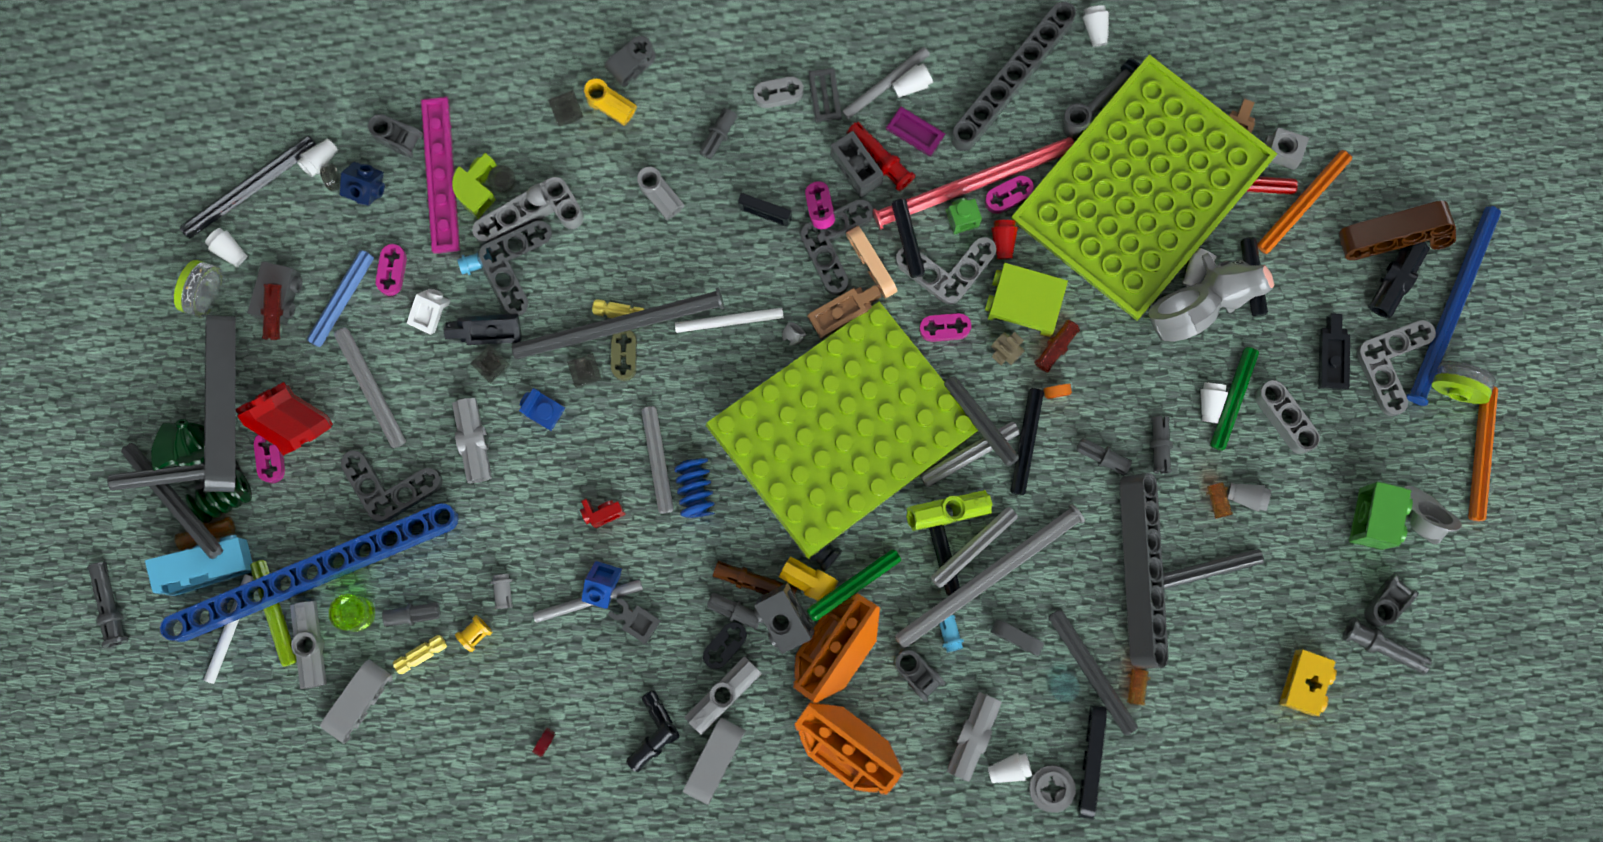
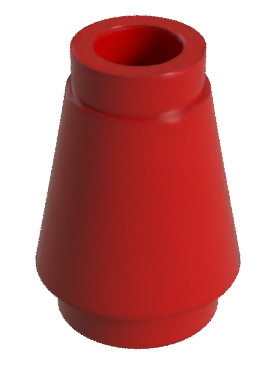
(1004, 237)

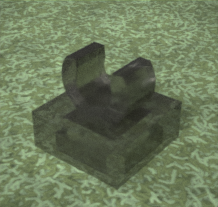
(565, 108)
(490, 364)
(584, 370)

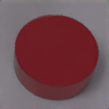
(544, 742)

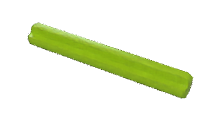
(275, 620)

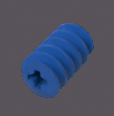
(693, 488)

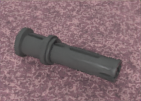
(109, 618)
(1374, 640)

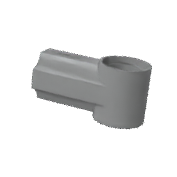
(660, 194)

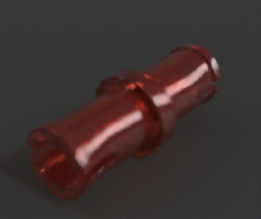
(271, 311)
(1057, 346)

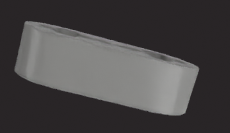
(779, 98)

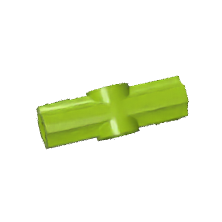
(935, 513)

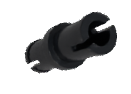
(651, 746)

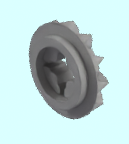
(1062, 798)

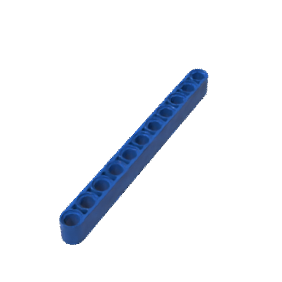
(298, 574)

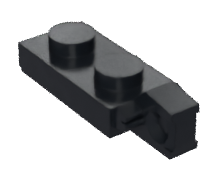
(485, 329)
(1334, 355)

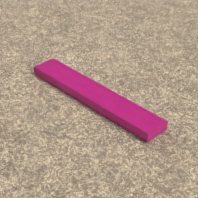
(440, 175)

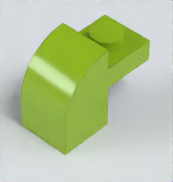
(469, 186)

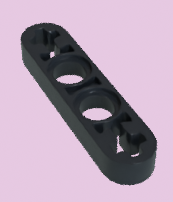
(1092, 762)

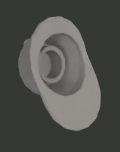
(1430, 517)

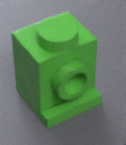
(963, 215)

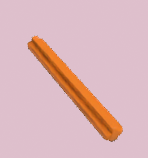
(1304, 201)
(1483, 458)

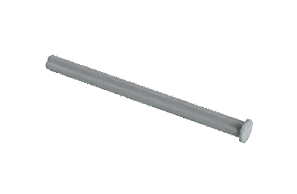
(989, 576)

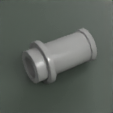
(502, 591)

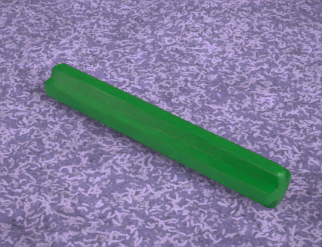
(1234, 398)
(853, 585)

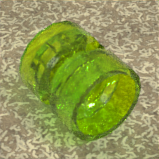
(351, 613)

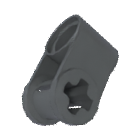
(629, 62)
(398, 137)
(1393, 598)
(919, 675)

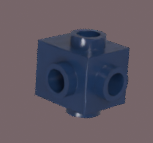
(361, 183)

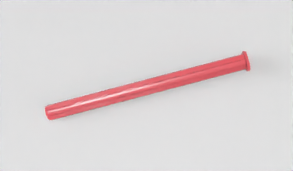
(977, 180)

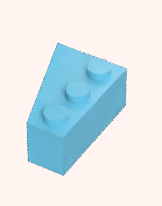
(193, 569)

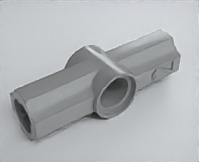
(471, 440)
(311, 663)
(709, 709)
(974, 736)

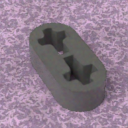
(1017, 637)

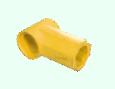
(610, 102)
(812, 582)

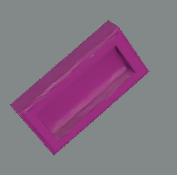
(915, 131)

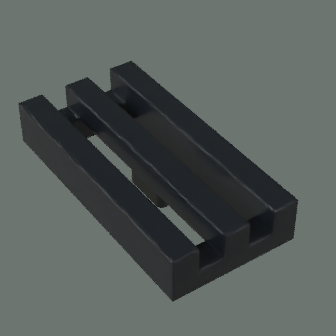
(765, 209)

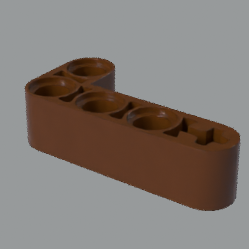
(1400, 229)

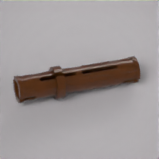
(743, 578)

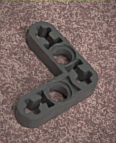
(827, 235)
(502, 264)
(379, 494)

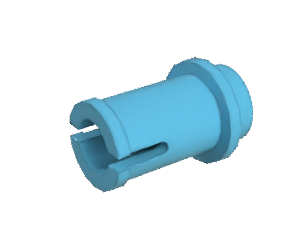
(470, 263)
(951, 635)

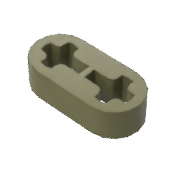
(630, 354)

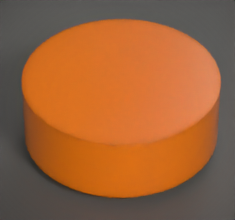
(1057, 391)

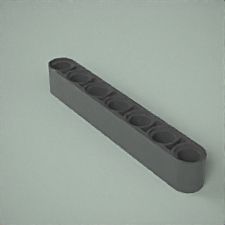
(1019, 65)
(219, 403)
(1143, 571)

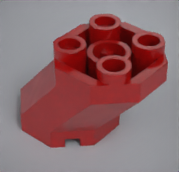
(283, 418)

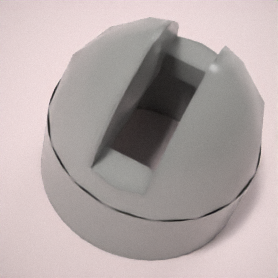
(538, 195)
(793, 333)

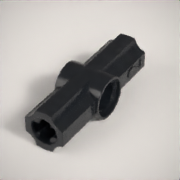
(1399, 279)

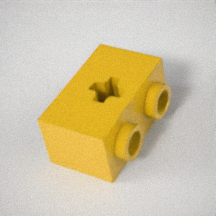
(1297, 693)

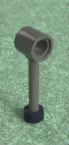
(1084, 113)

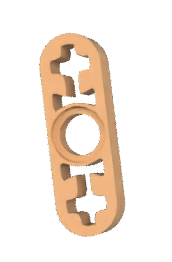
(868, 255)

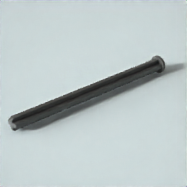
(618, 324)

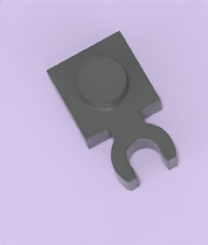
(638, 622)

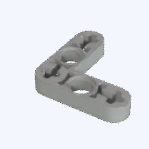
(945, 279)
(1382, 363)

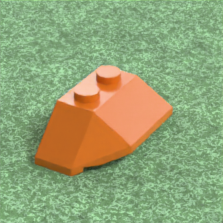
(836, 648)
(848, 748)

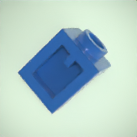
(541, 409)
(600, 584)

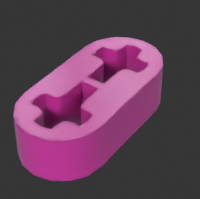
(1006, 189)
(823, 204)
(384, 270)
(945, 334)
(262, 461)

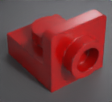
(606, 513)

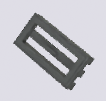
(827, 116)

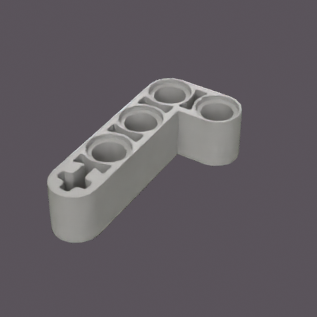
(519, 208)

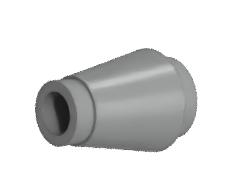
(1250, 495)

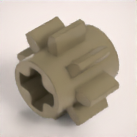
(1007, 348)

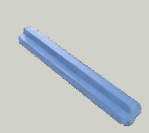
(340, 298)

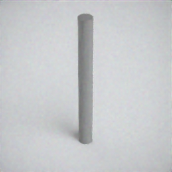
(885, 83)
(578, 604)

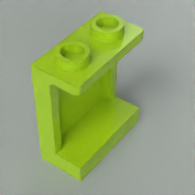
(1026, 298)

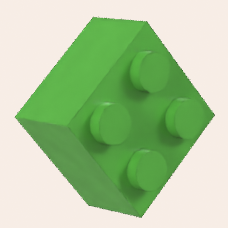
(1381, 516)

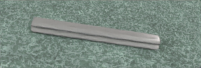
(369, 388)

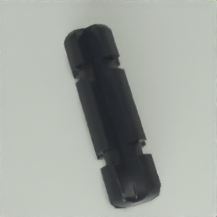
(657, 711)

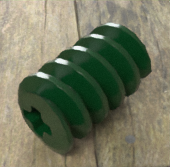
(214, 503)

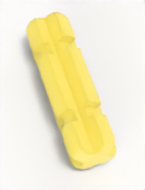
(612, 309)
(419, 654)

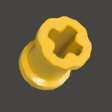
(473, 633)

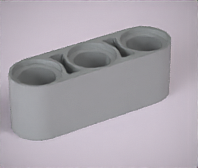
(1300, 422)
(355, 700)
(714, 761)

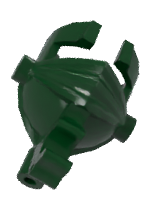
(178, 444)

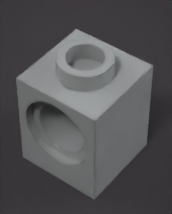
(1295, 144)

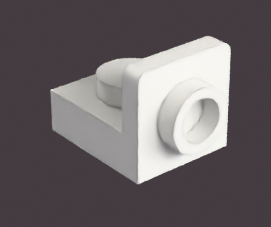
(427, 310)

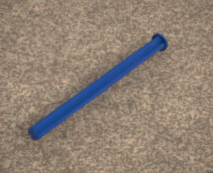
(1454, 306)

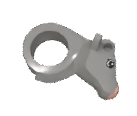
(1198, 305)

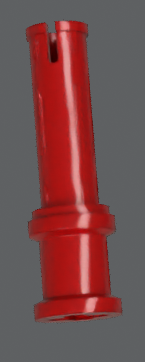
(888, 163)

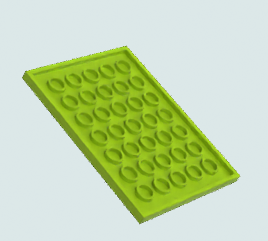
(1143, 187)
(842, 428)

